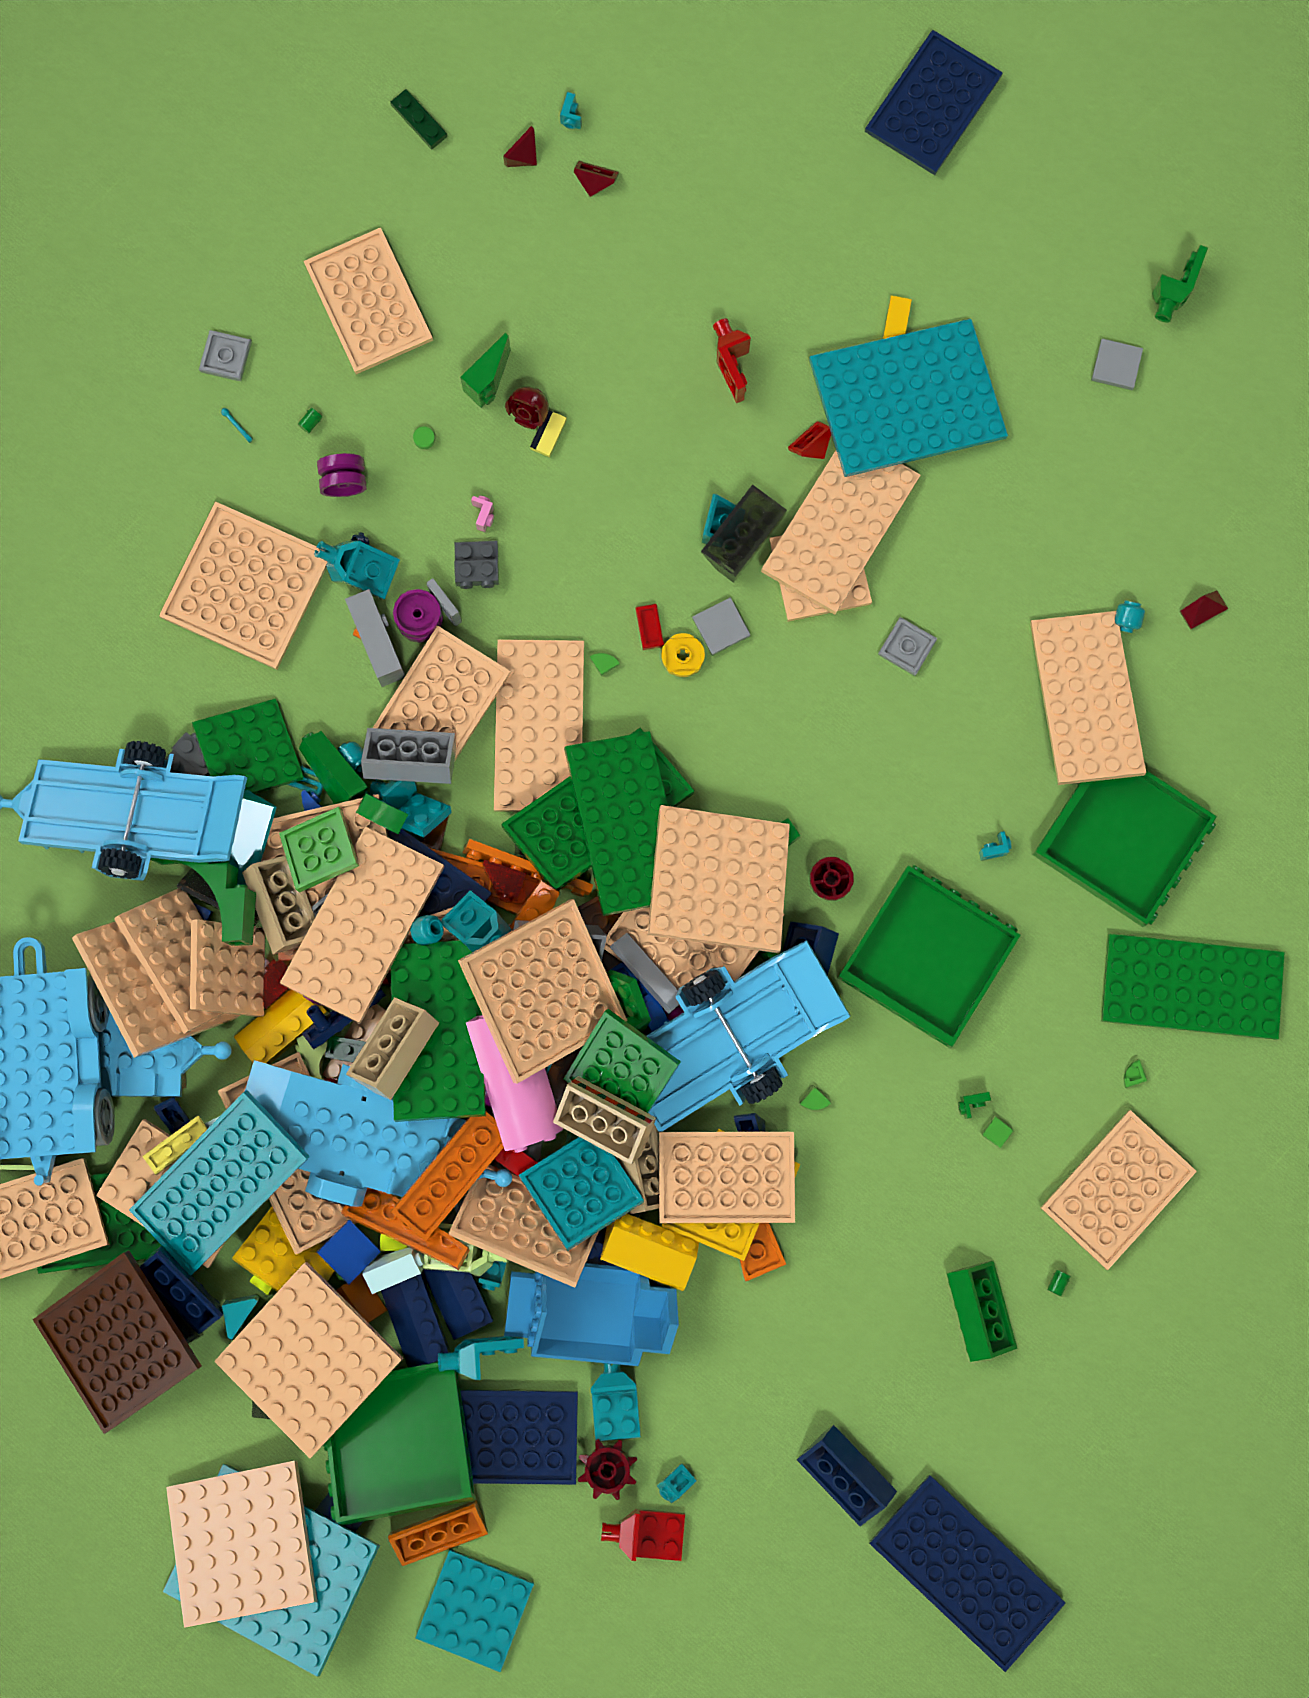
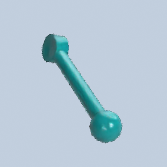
(225, 412)

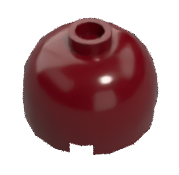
(528, 407)
(831, 878)

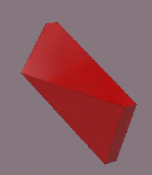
(812, 442)

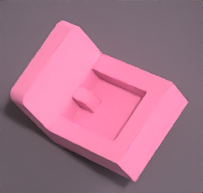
(485, 516)

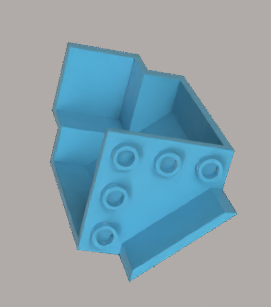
(602, 1320)

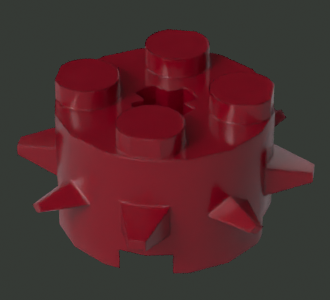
(619, 1474)

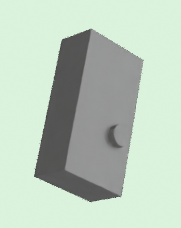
(375, 637)
(408, 755)

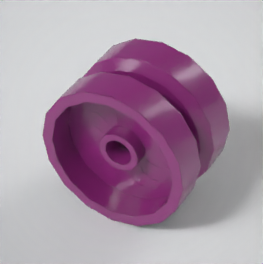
(341, 475)
(414, 603)

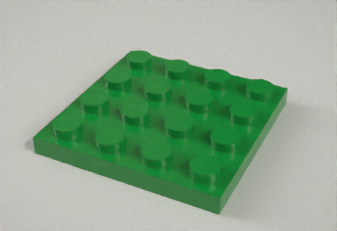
(249, 744)
(624, 1062)

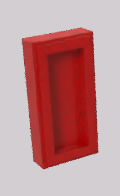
(649, 626)

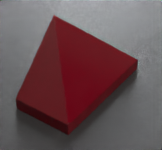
(523, 151)
(594, 177)
(1203, 609)

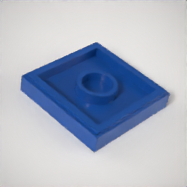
(348, 1252)

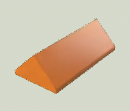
(438, 1533)

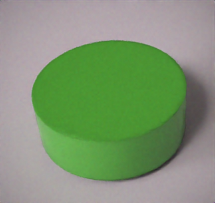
(424, 437)

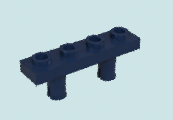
(328, 1025)

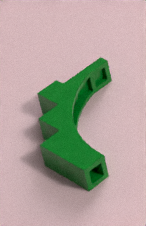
(234, 900)

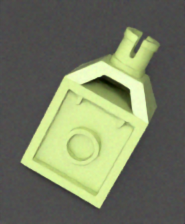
(476, 1261)

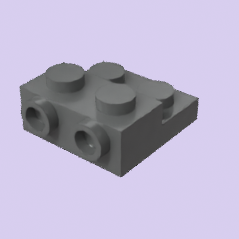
(476, 564)
(188, 757)

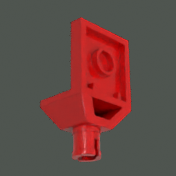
(729, 348)
(648, 1534)

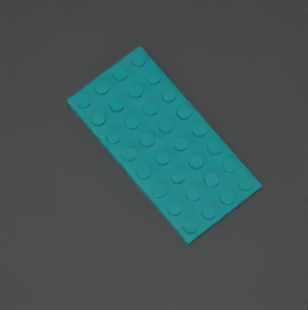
(219, 1182)

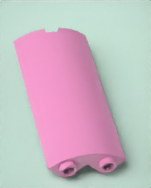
(522, 1109)

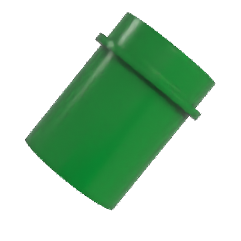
(310, 420)
(1058, 1283)

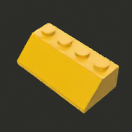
(277, 1030)
(650, 1251)

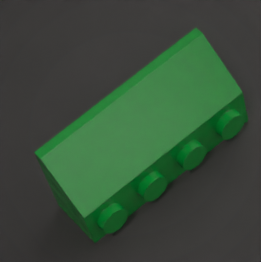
(981, 1311)

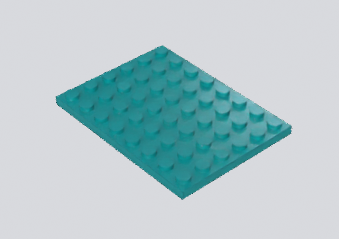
(908, 397)
(310, 1630)

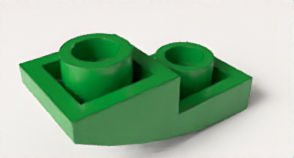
(382, 813)

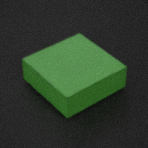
(997, 1132)

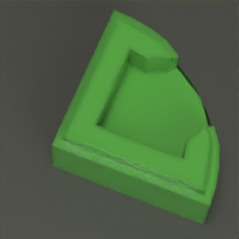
(604, 662)
(1134, 1074)
(815, 1100)

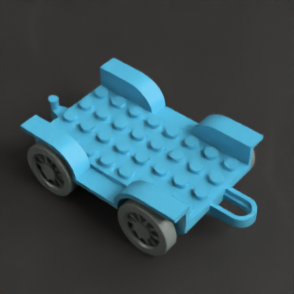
(51, 1064)

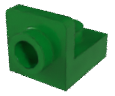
(976, 1100)

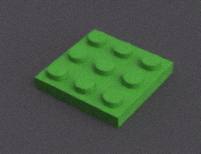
(318, 849)

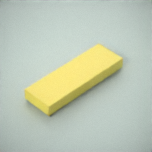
(175, 1145)

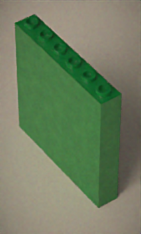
(1126, 841)
(929, 956)
(401, 1449)

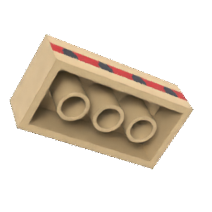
(604, 1120)

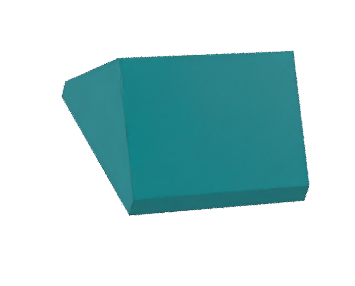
(718, 512)
(236, 1311)

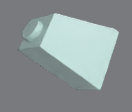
(393, 1268)

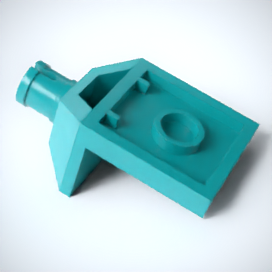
(359, 566)
(422, 811)
(474, 922)
(467, 1354)
(615, 1405)

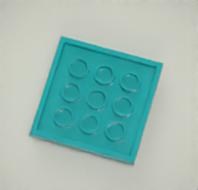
(580, 1190)
(474, 1610)

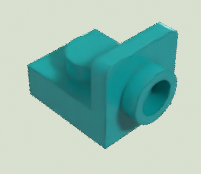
(568, 113)
(993, 851)
(493, 1276)
(676, 1484)

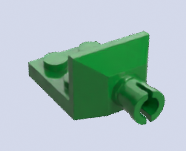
(1173, 293)
(630, 999)

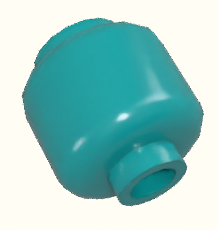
(1129, 616)
(352, 754)
(427, 930)

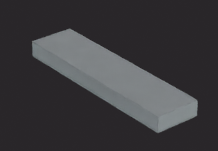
(646, 972)

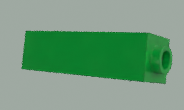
(331, 768)

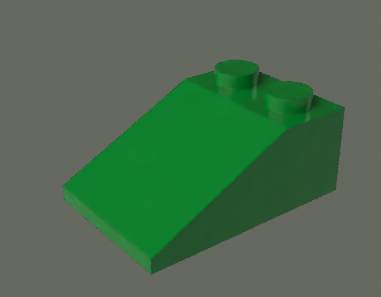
(484, 376)

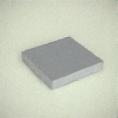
(225, 355)
(1117, 364)
(444, 602)
(721, 626)
(907, 646)

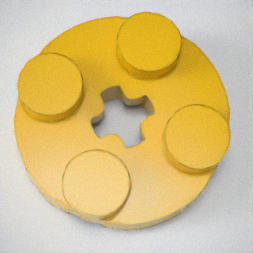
(691, 646)

